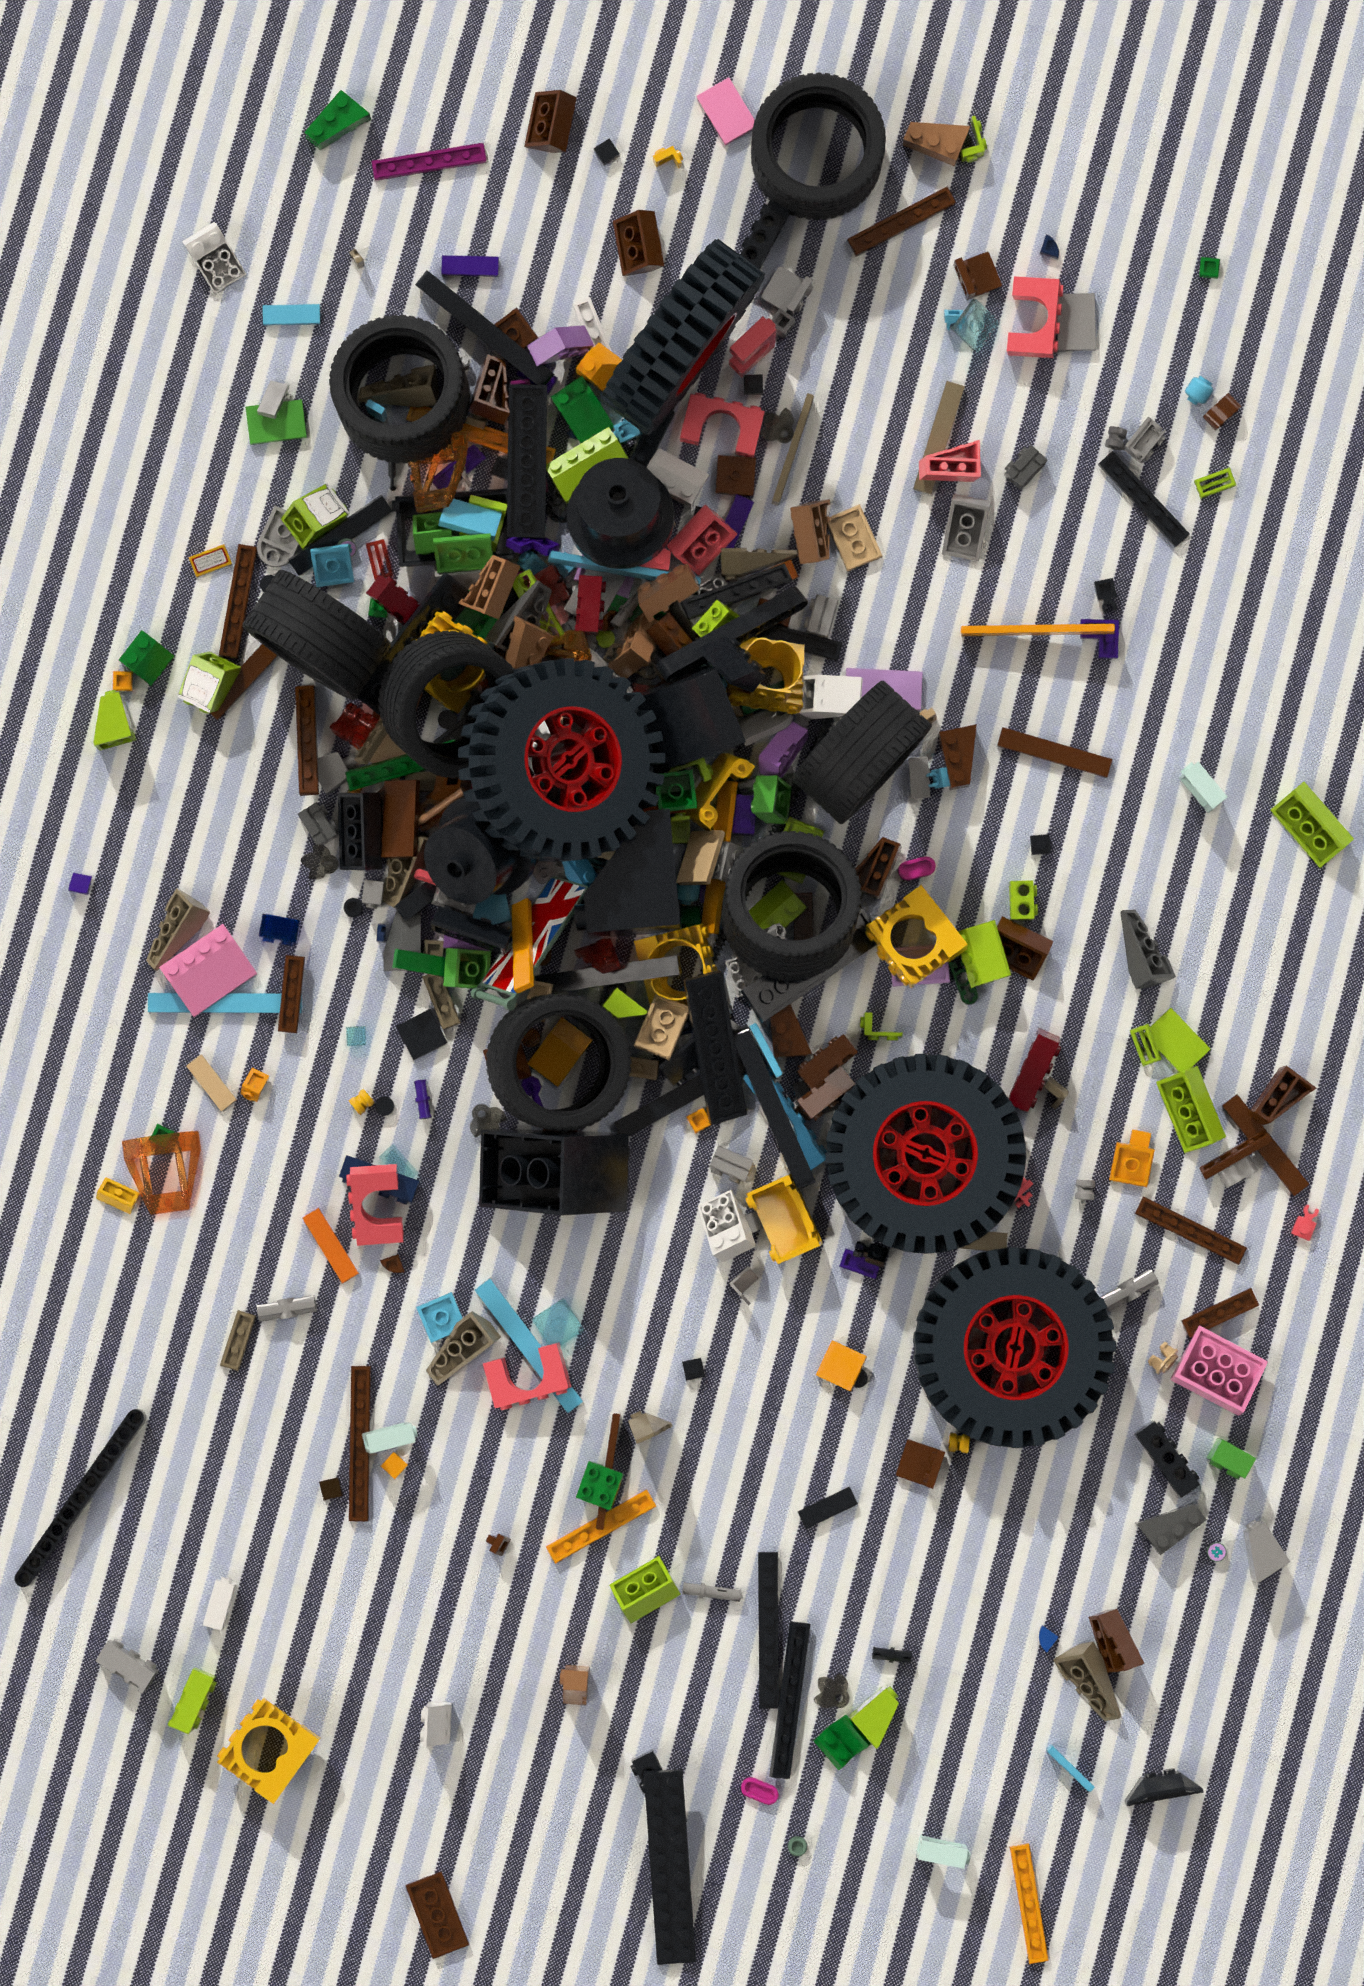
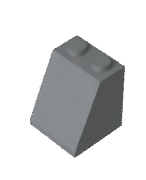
(1263, 1551)

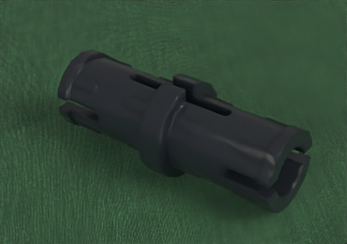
(892, 1655)

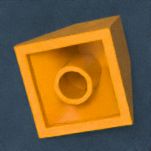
(598, 366)

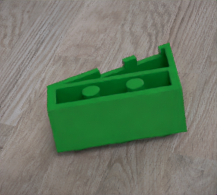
(336, 120)

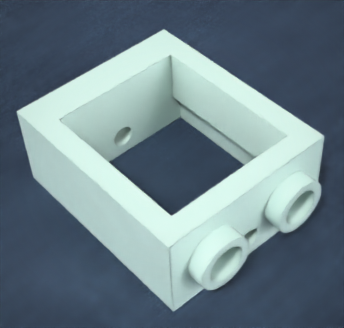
(1202, 786)
(389, 1437)
(943, 1852)

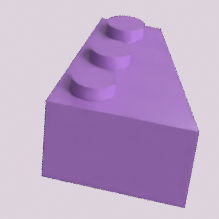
(561, 344)
(782, 750)

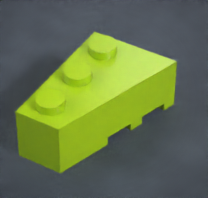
(193, 1701)

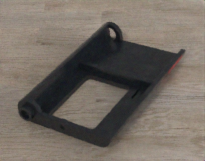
(405, 508)

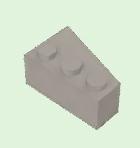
(127, 1665)

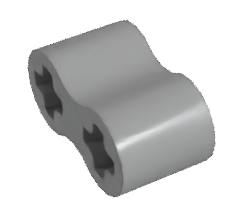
(1237, 1171)

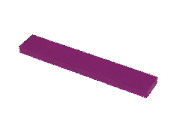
(429, 161)

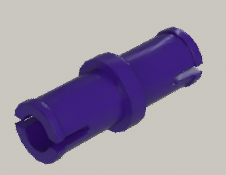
(422, 1099)

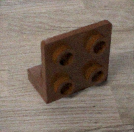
(977, 275)
(920, 1463)

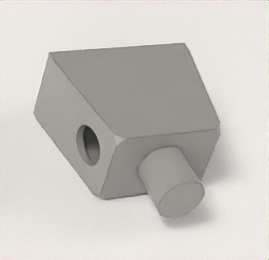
(332, 771)

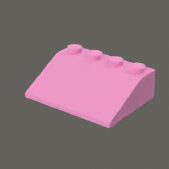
(208, 970)
(1219, 1371)

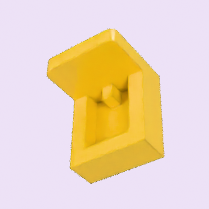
(664, 155)

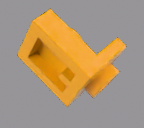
(254, 1085)

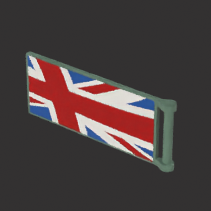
(549, 917)

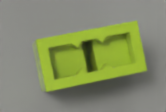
(1017, 900)

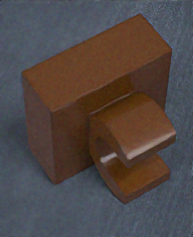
(498, 1543)

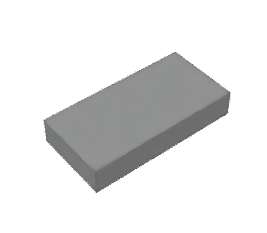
(273, 399)

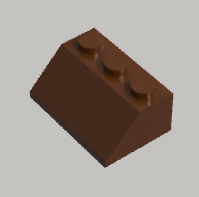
(550, 121)
(638, 243)
(669, 634)
(1023, 948)

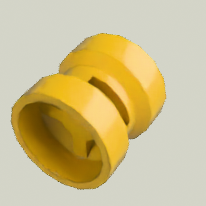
(361, 1101)
(963, 1444)

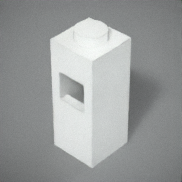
(219, 1603)

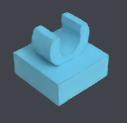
(951, 316)
(940, 778)

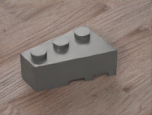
(1170, 1527)

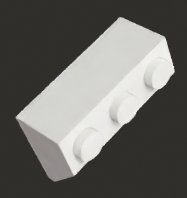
(680, 478)

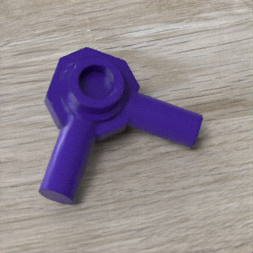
(532, 1088)

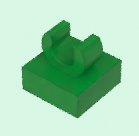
(376, 610)

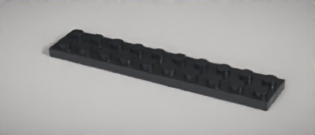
(669, 1866)

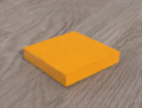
(1131, 1164)
(841, 1365)

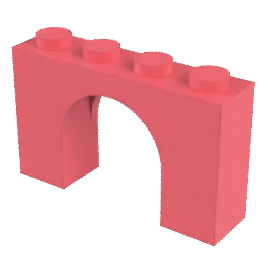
(1042, 342)
(753, 346)
(702, 408)
(367, 1228)
(504, 1391)

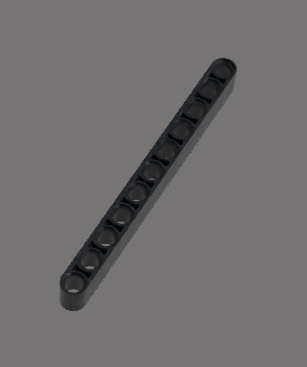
(73, 1504)

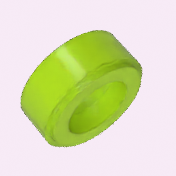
(605, 639)

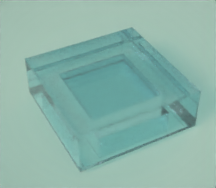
(356, 1036)

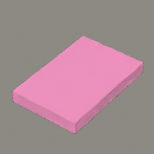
(726, 111)

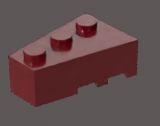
(393, 599)
(590, 604)

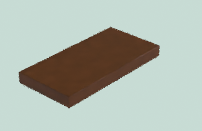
(400, 818)
(437, 1914)

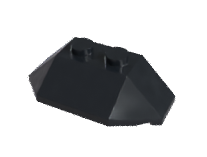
(1161, 1787)

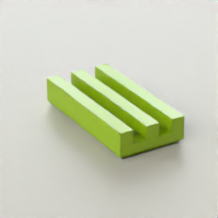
(1230, 477)
(1146, 1027)

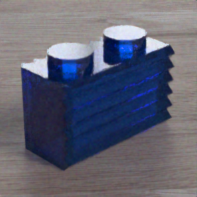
(279, 929)

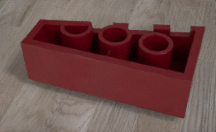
(1034, 1069)

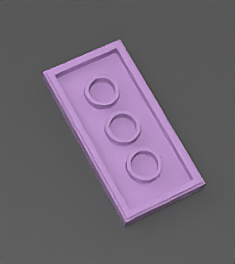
(905, 683)

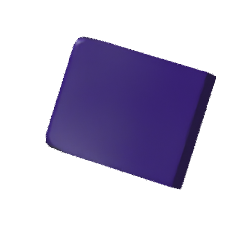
(80, 884)

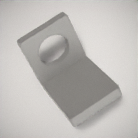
(743, 1282)

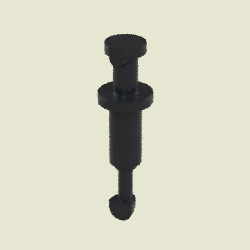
(392, 474)

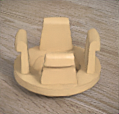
(1160, 1365)

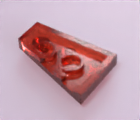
(600, 955)

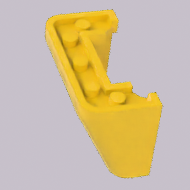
(724, 766)
(784, 1219)

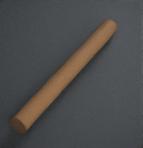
(441, 806)

